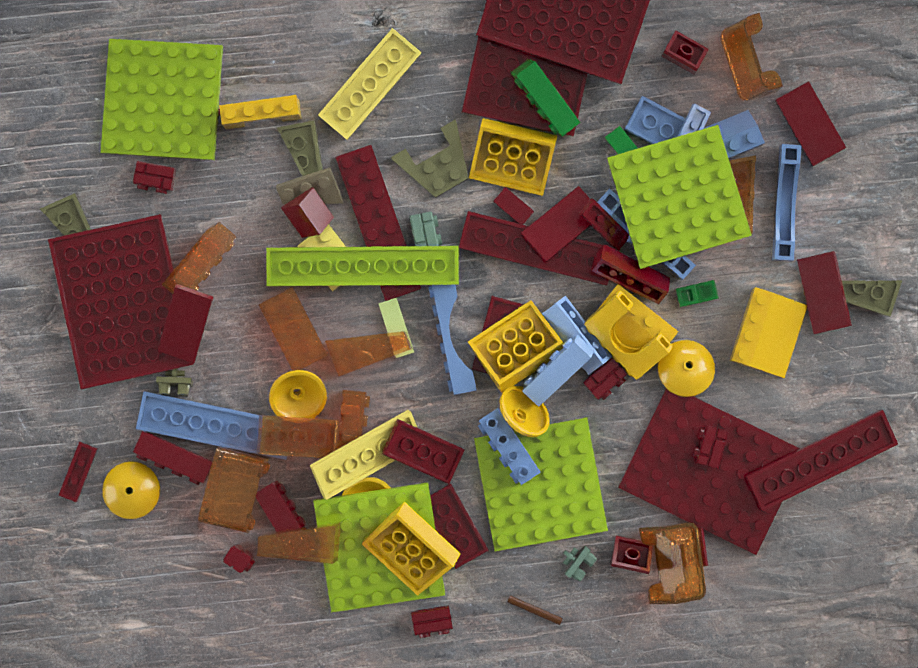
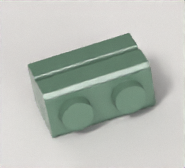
(424, 229)

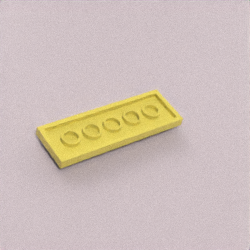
(369, 84)
(356, 459)

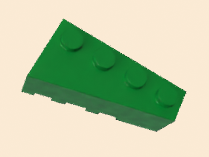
(545, 96)

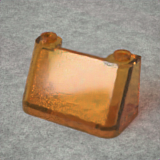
(743, 60)
(232, 489)
(677, 563)

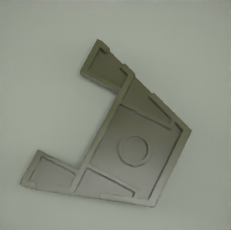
(441, 170)

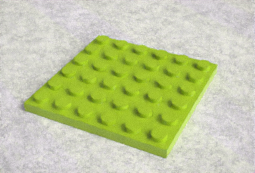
(161, 99)
(679, 196)
(555, 503)
(358, 576)

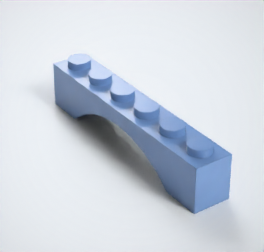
(610, 203)
(785, 205)
(461, 376)

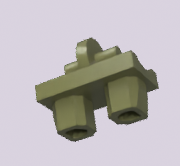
(181, 382)

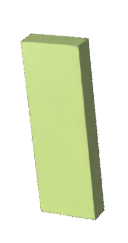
(394, 320)

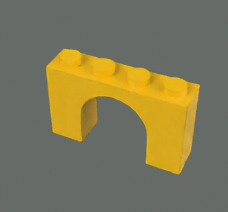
(237, 114)
(634, 360)

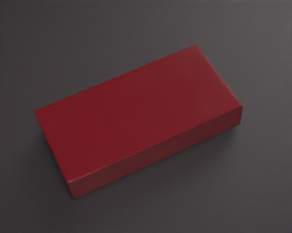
(513, 206)

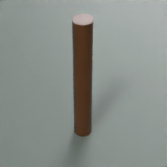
(535, 610)

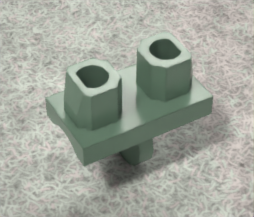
(574, 570)

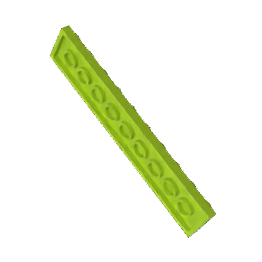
(362, 266)

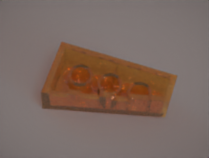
(363, 351)

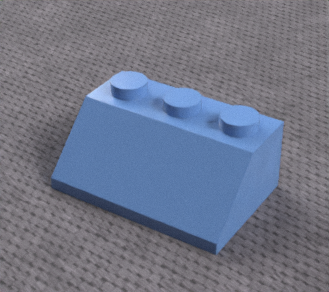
(739, 133)

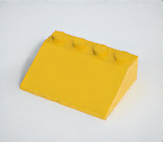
(512, 156)
(639, 323)
(768, 332)
(516, 346)
(411, 549)

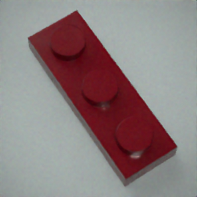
(604, 224)
(78, 471)

